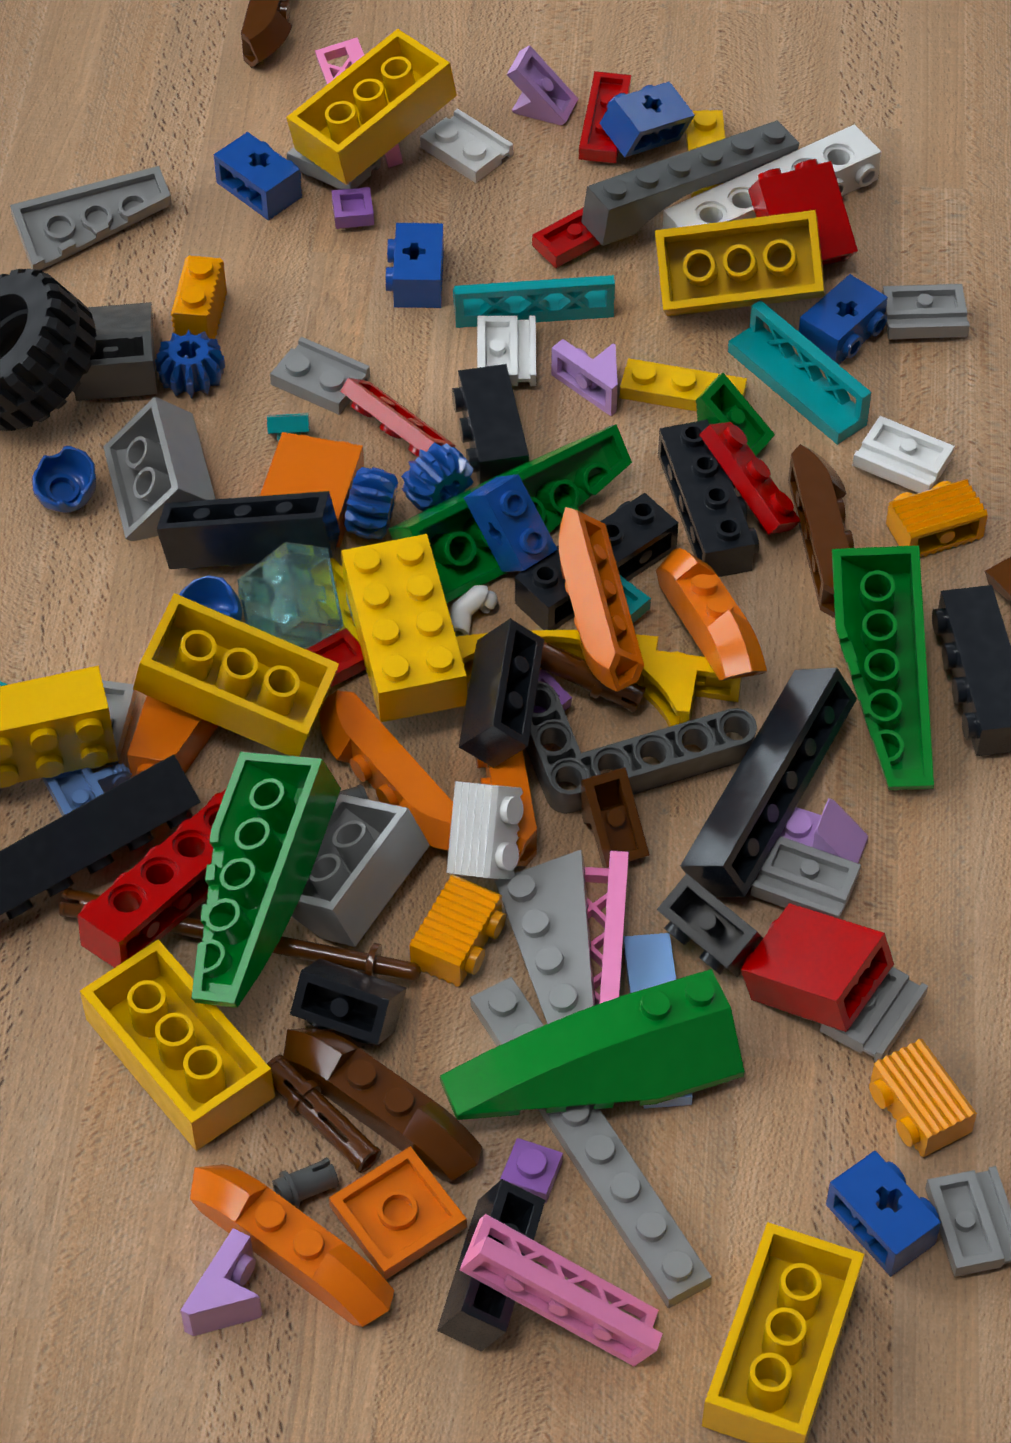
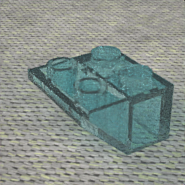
(292, 595)

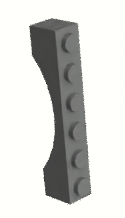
(628, 201)

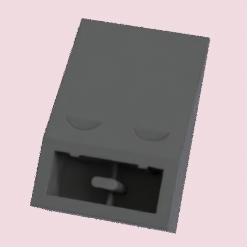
(123, 353)

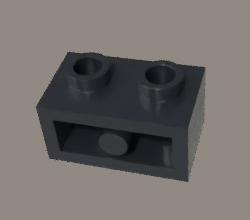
(710, 924)
(348, 1001)

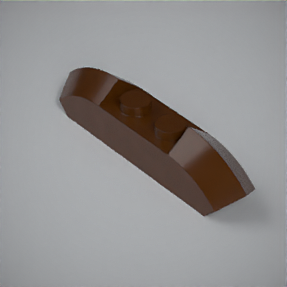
(264, 29)
(820, 507)
(383, 1101)

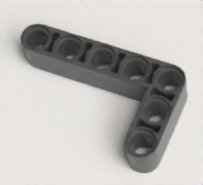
(664, 745)

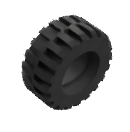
(42, 346)

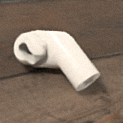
(462, 610)

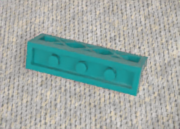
(544, 299)
(798, 377)

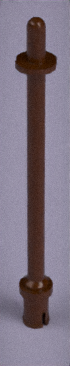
(371, 962)

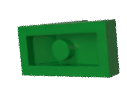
(724, 403)

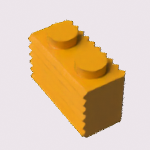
(199, 296)
(937, 517)
(457, 930)
(921, 1098)

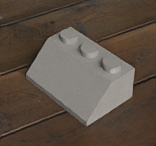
(156, 463)
(358, 868)

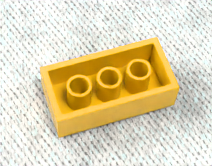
(372, 106)
(740, 263)
(404, 628)
(235, 676)
(54, 726)
(177, 1048)
(782, 1338)

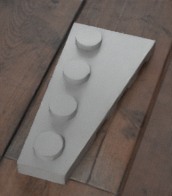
(79, 217)
(552, 932)

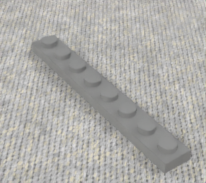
(605, 1165)

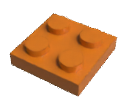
(397, 1212)

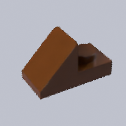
(613, 815)

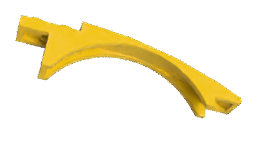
(669, 677)

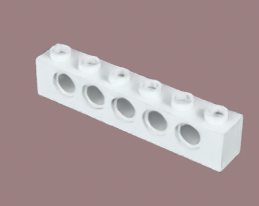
(850, 151)

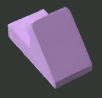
(543, 92)
(588, 377)
(830, 832)
(219, 1295)

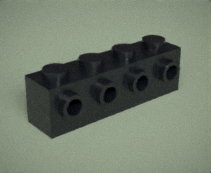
(706, 501)
(244, 528)
(639, 538)
(980, 662)

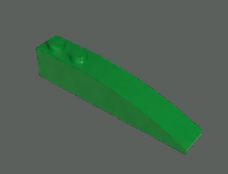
(553, 482)
(885, 652)
(259, 867)
(622, 1050)

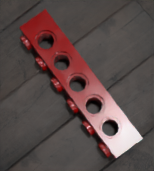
(153, 894)

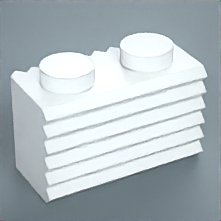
(484, 830)

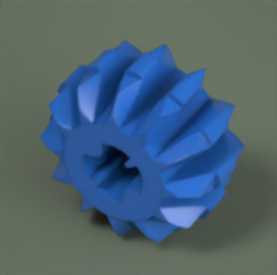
(190, 363)
(436, 476)
(371, 503)

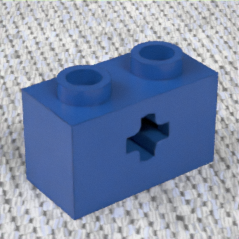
(646, 118)
(258, 175)
(417, 265)
(845, 318)
(510, 523)
(883, 1212)

